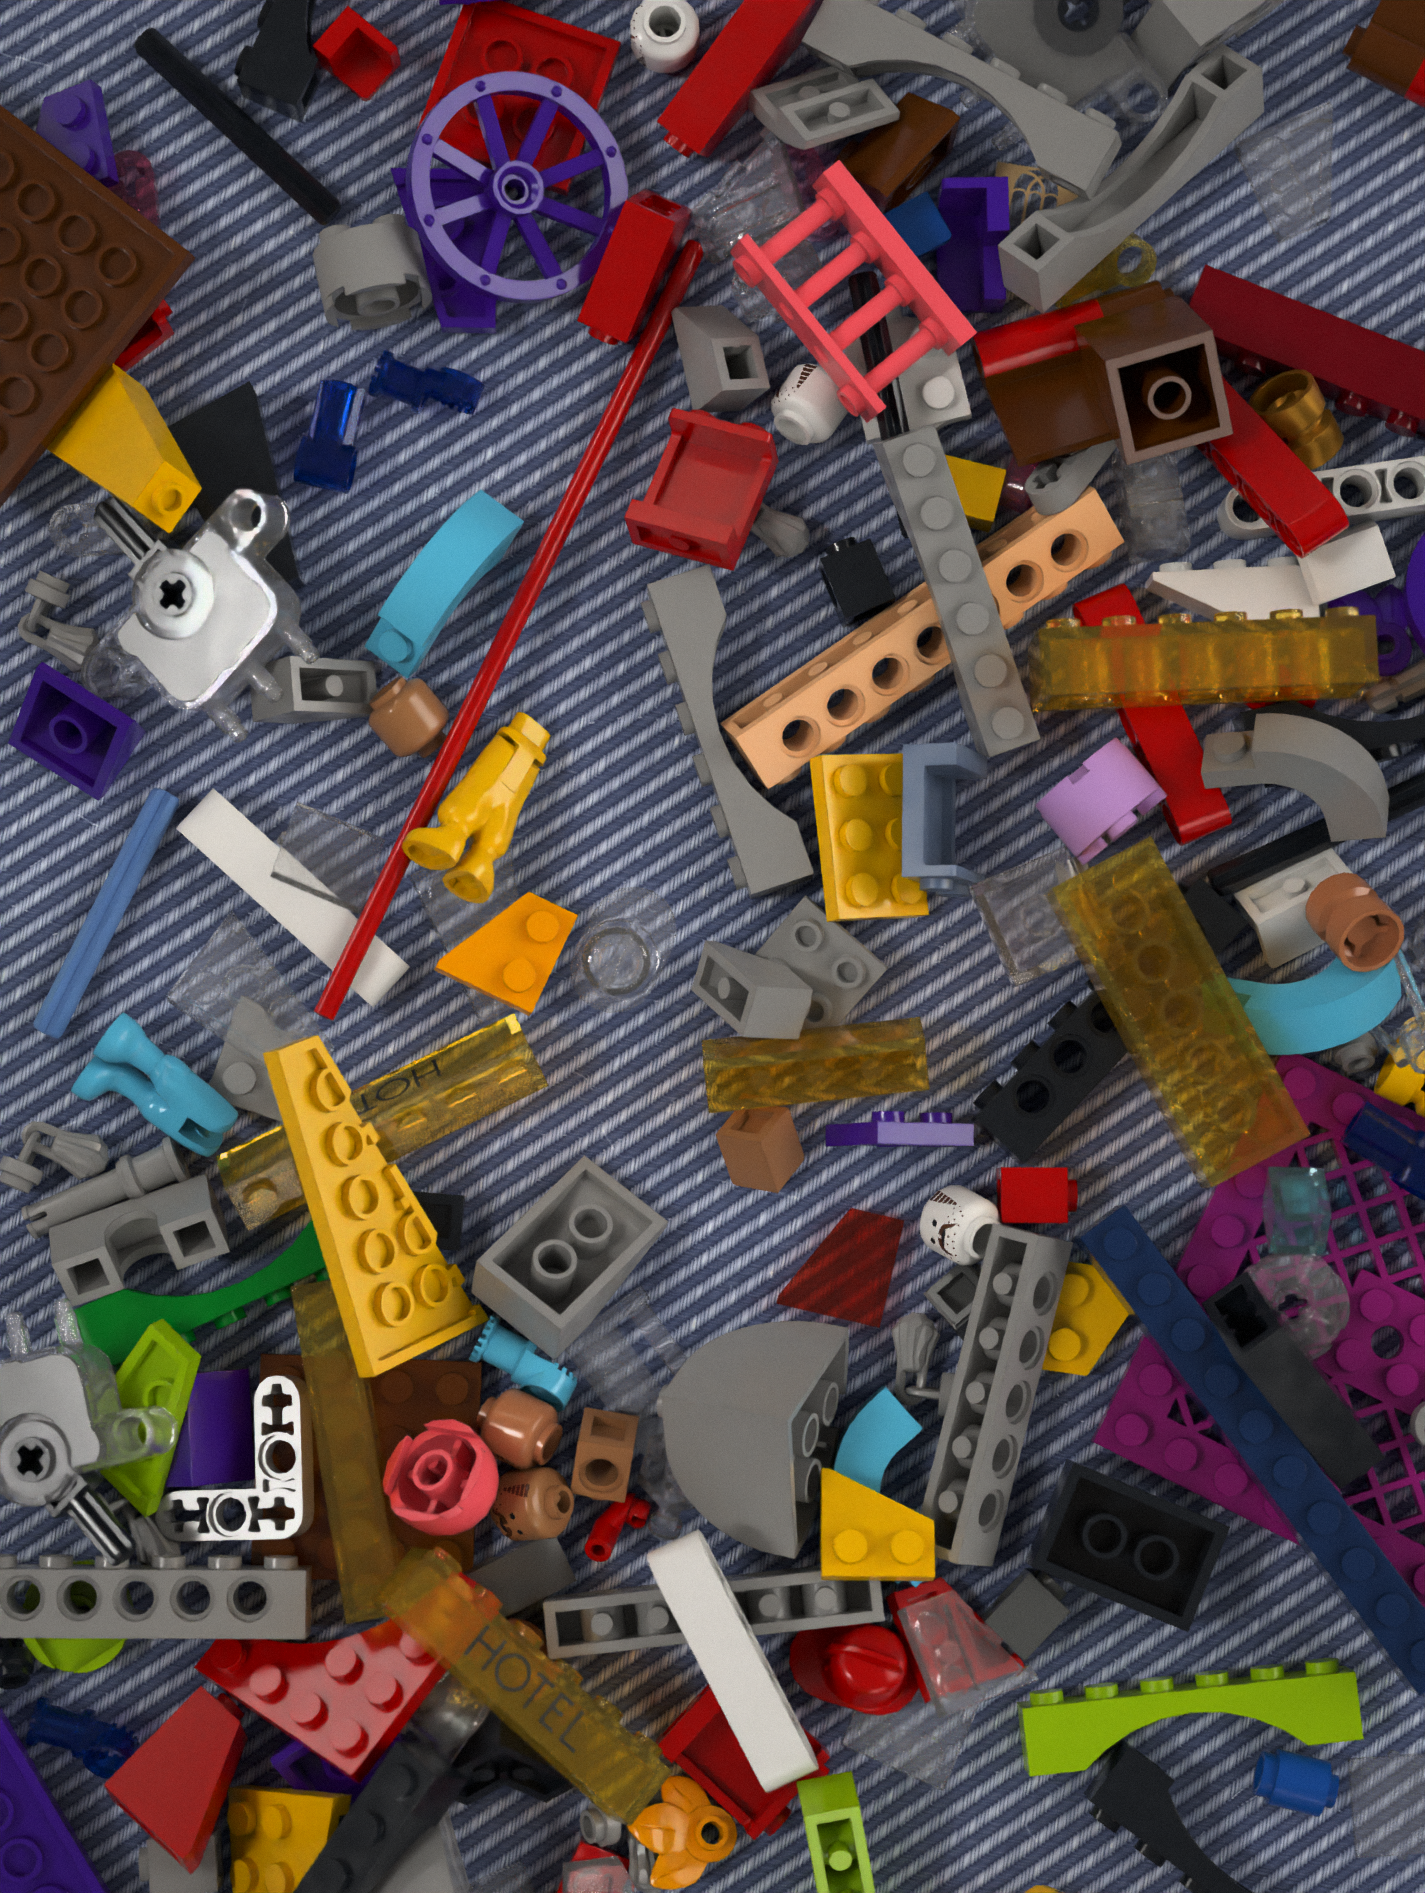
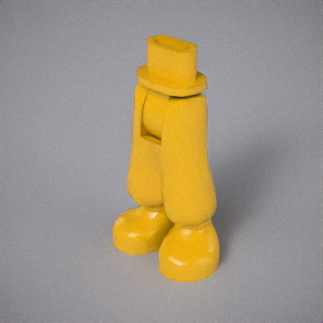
(482, 810)

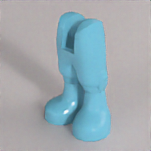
(173, 1098)

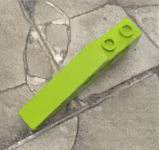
(835, 1834)

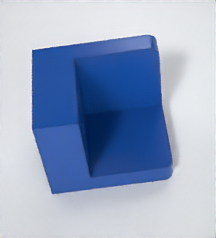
(920, 224)

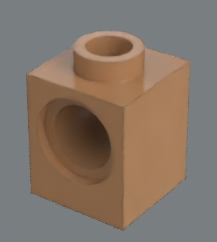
(604, 1455)

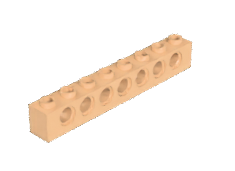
(894, 634)

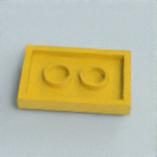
(862, 838)

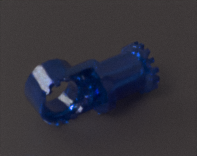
(417, 385)
(82, 1736)

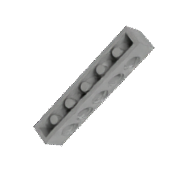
(993, 1392)
(283, 1617)
(642, 1619)

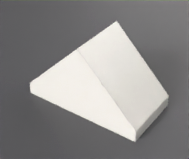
(1347, 563)

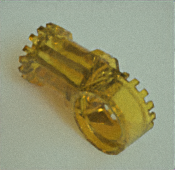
(1106, 273)

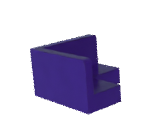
(970, 262)

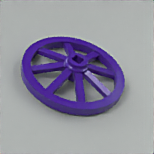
(517, 175)

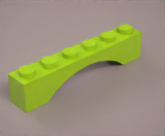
(1073, 1731)

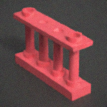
(905, 284)

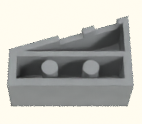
(1187, 30)

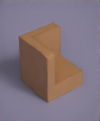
(760, 1147)

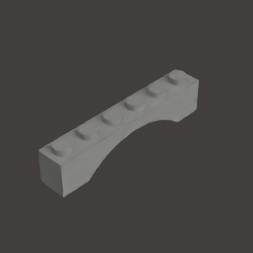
(869, 41)
(1066, 242)
(960, 592)
(764, 840)

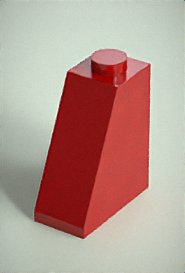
(633, 266)
(183, 1775)

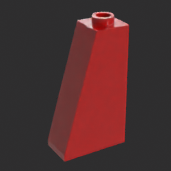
(739, 60)

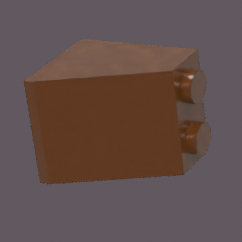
(1155, 378)

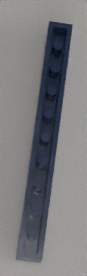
(1260, 1441)

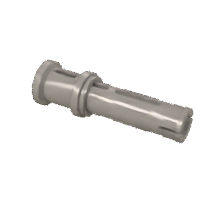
(129, 1179)

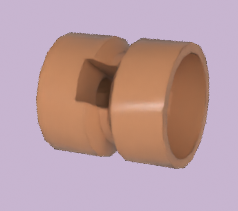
(1354, 922)

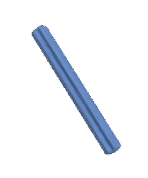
(106, 913)

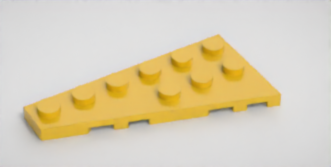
(371, 1229)
(278, 1834)

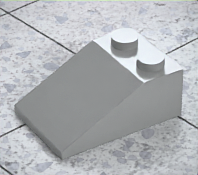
(566, 1256)

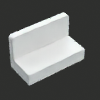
(1278, 906)

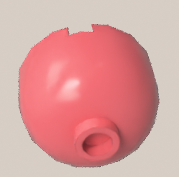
(442, 1479)

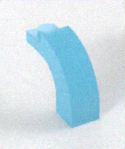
(439, 580)
(1320, 1009)
(872, 1439)

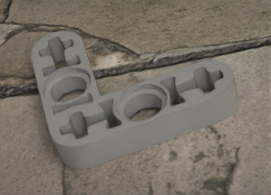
(272, 1486)

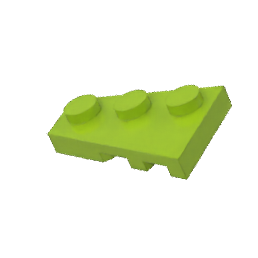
(154, 1374)

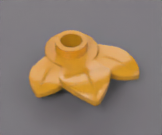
(675, 1833)

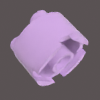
(1100, 800)

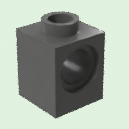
(1027, 1612)

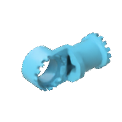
(517, 1357)

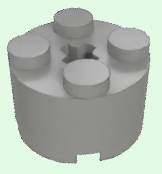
(371, 273)

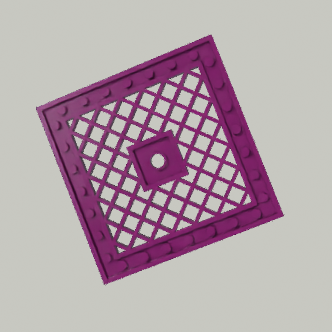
(1137, 1414)

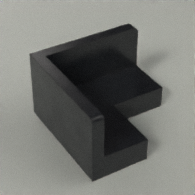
(499, 1758)

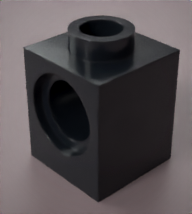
(855, 580)

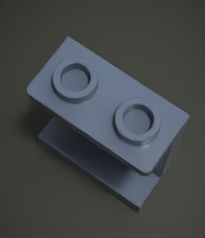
(929, 815)

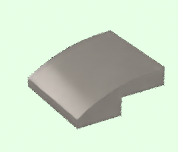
(821, 107)

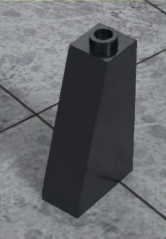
(233, 452)
(1292, 1380)

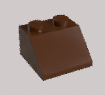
(901, 153)

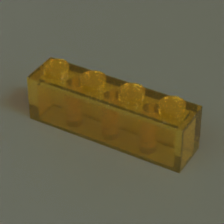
(817, 1066)

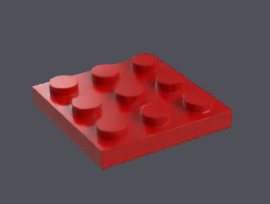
(512, 38)

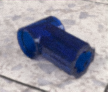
(329, 452)
(1389, 1146)

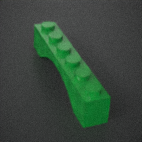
(122, 1317)

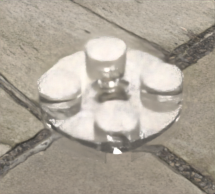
(1310, 1280)

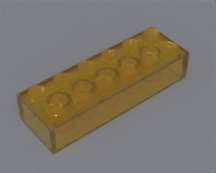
(1202, 661)
(1177, 1013)

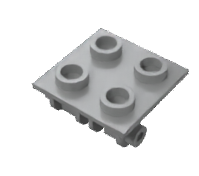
(826, 960)

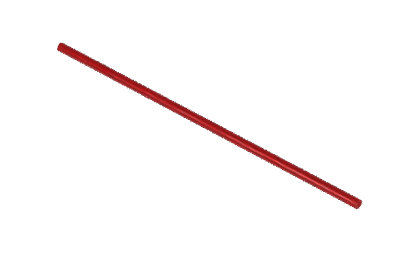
(510, 628)

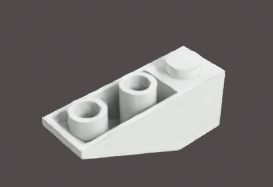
(1235, 587)

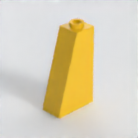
(128, 450)

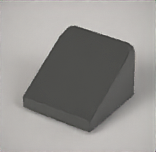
(954, 1296)

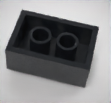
(1127, 1545)

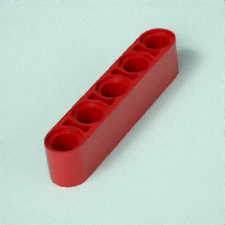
(1274, 480)
(1163, 740)

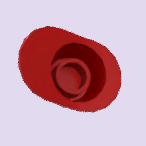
(854, 1667)

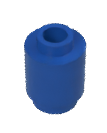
(1295, 1782)

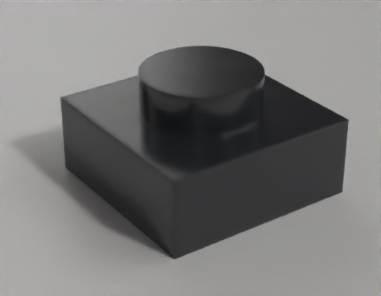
(446, 1216)

